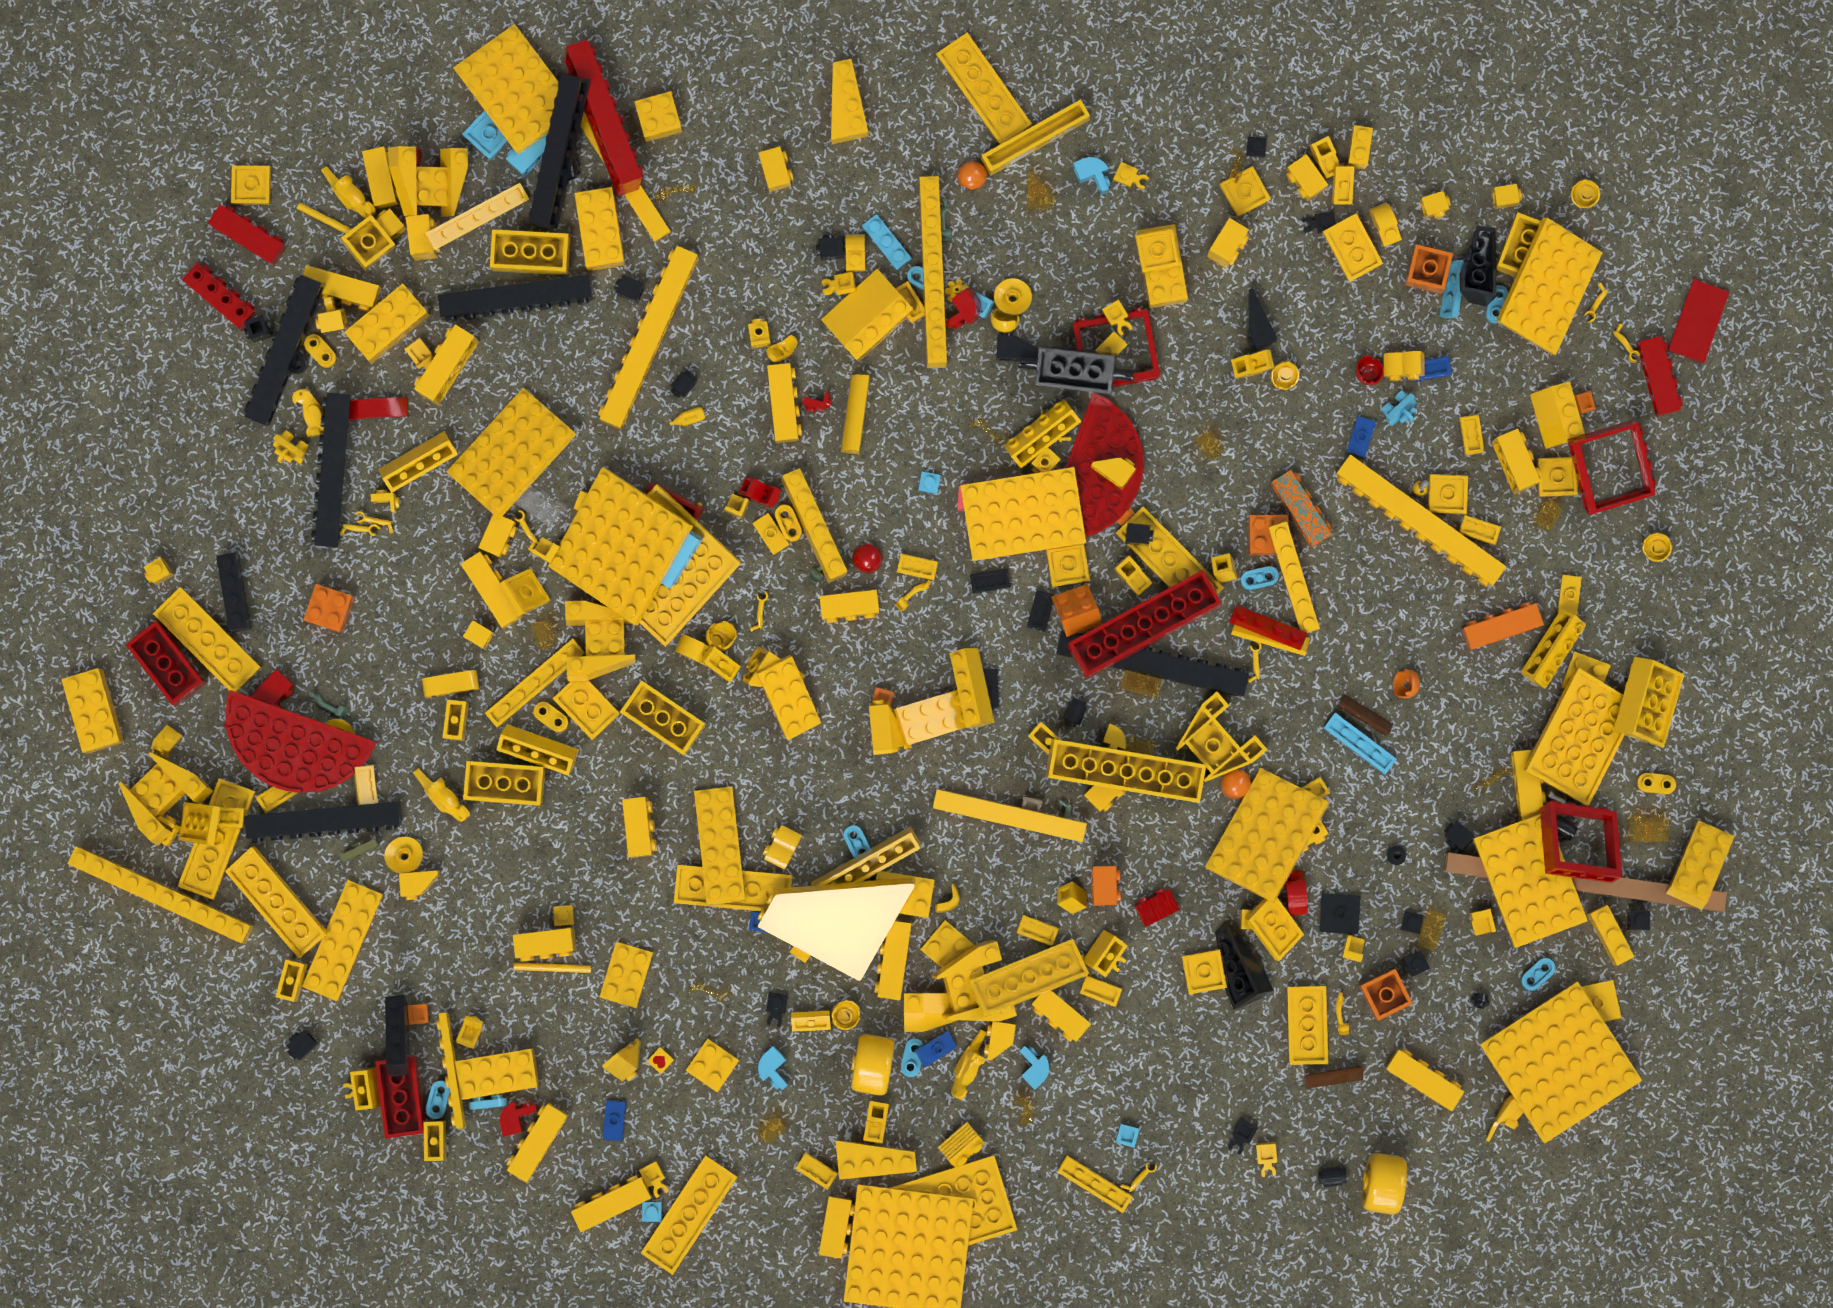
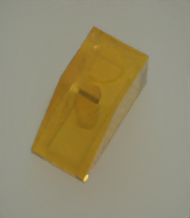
(1038, 194)

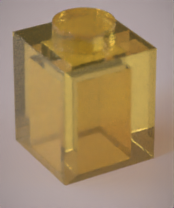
(1209, 445)
(543, 634)
(771, 1129)

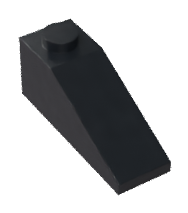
(1259, 328)
(1012, 347)

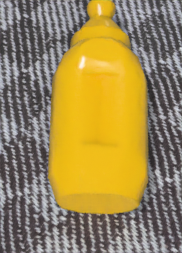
(689, 417)

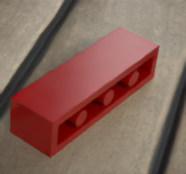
(247, 235)
(1659, 377)
(274, 689)

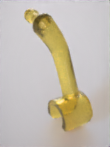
(1235, 173)
(662, 194)
(991, 433)
(1495, 777)
(708, 991)

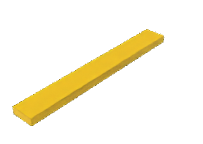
(638, 199)
(1010, 815)

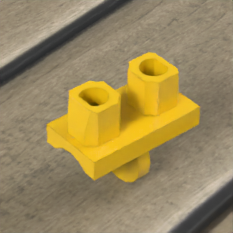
(288, 451)

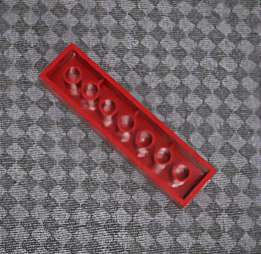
(604, 120)
(1144, 624)

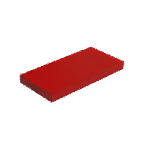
(1698, 321)

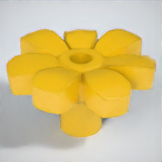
(953, 287)

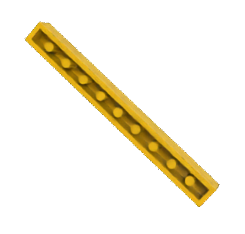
(932, 272)
(648, 338)
(1420, 520)
(160, 895)

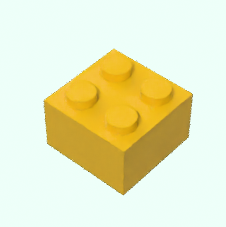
(658, 116)
(368, 242)
(1228, 242)
(418, 245)

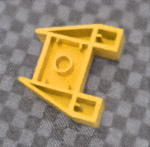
(428, 185)
(603, 641)
(1214, 745)
(158, 793)
(956, 978)

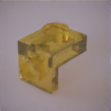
(1548, 515)
(1140, 745)
(1027, 1115)

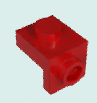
(814, 405)

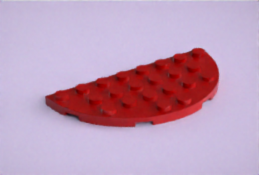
(1104, 436)
(292, 748)

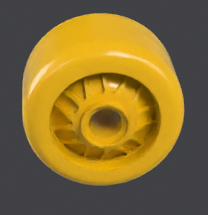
(872, 1064)
(1384, 1183)

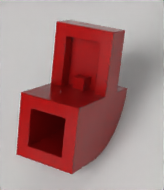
(968, 308)
(759, 492)
(1296, 894)
(510, 1117)

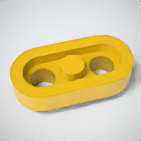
(320, 350)
(788, 523)
(551, 716)
(1656, 783)

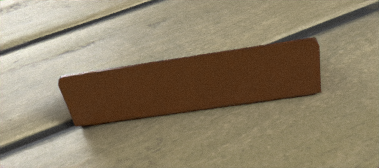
(1365, 715)
(1333, 1077)

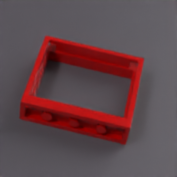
(1135, 314)
(1645, 467)
(1552, 861)

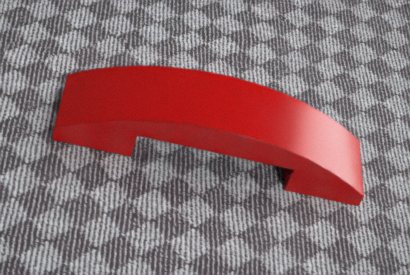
(378, 408)

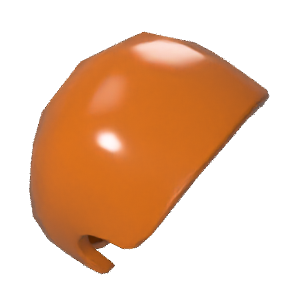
(971, 175)
(1406, 676)
(1235, 784)

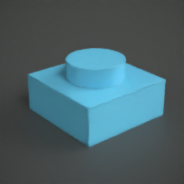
(986, 305)
(929, 482)
(1127, 1135)
(652, 1212)

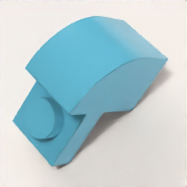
(1092, 168)
(767, 1067)
(1038, 1071)

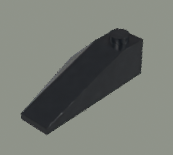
(1479, 268)
(1245, 975)

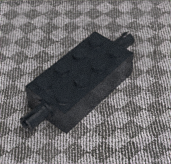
(1076, 369)

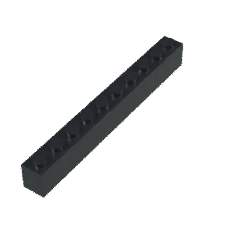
(1176, 669)

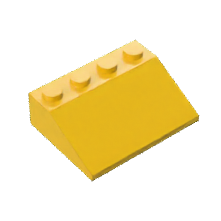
(868, 315)
(1649, 701)

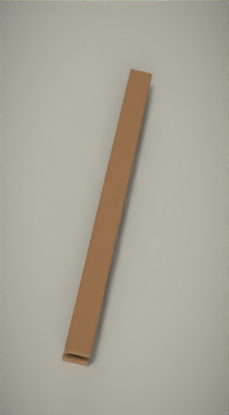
(1620, 888)

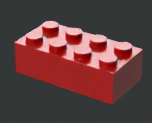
(166, 663)
(400, 1101)

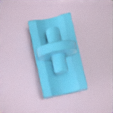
(1402, 411)

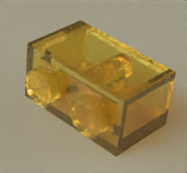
(1140, 684)
(1648, 830)

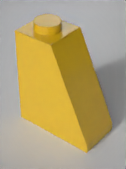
(760, 659)
(885, 728)

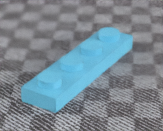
(1359, 743)

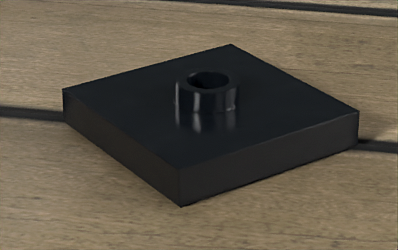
(1339, 913)

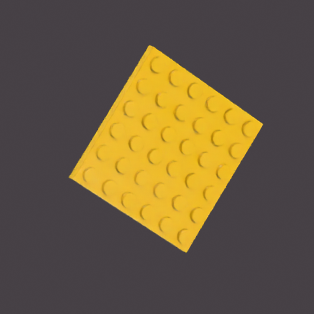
(620, 546)
(699, 581)
(1560, 1062)
(908, 1248)

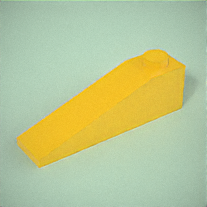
(925, 1011)
(625, 1062)

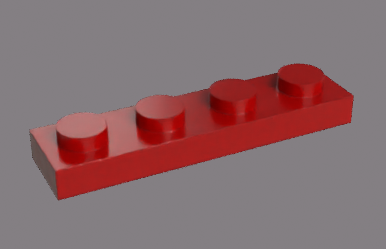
(1268, 627)

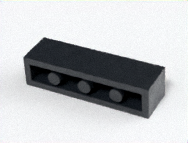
(233, 592)
(397, 1035)

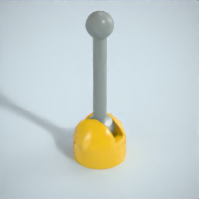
(1417, 488)

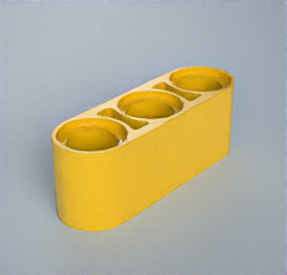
(450, 683)

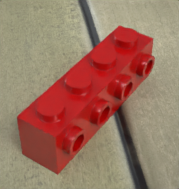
(217, 295)

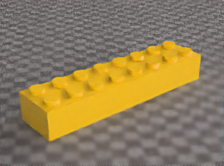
(1125, 770)

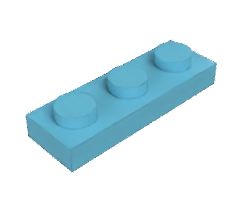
(886, 242)
(1452, 295)

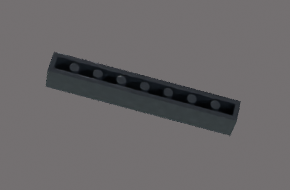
(559, 150)
(515, 297)
(284, 350)
(332, 469)
(323, 820)

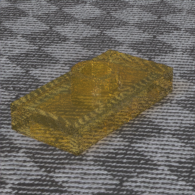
(1431, 930)

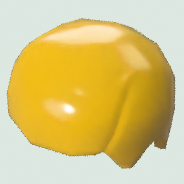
(1589, 190)
(1004, 322)
(1286, 370)
(1661, 544)
(721, 635)
(841, 1019)

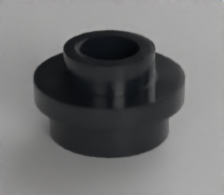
(1391, 859)
(1480, 1000)

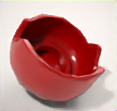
(1371, 377)
(867, 558)

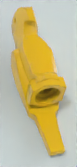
(349, 194)
(311, 411)
(442, 797)
(968, 1066)
(1508, 1115)

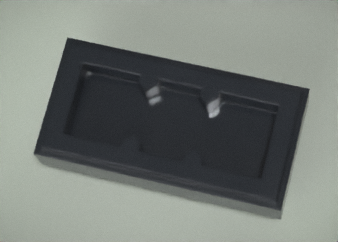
(990, 581)
(1040, 611)
(992, 686)

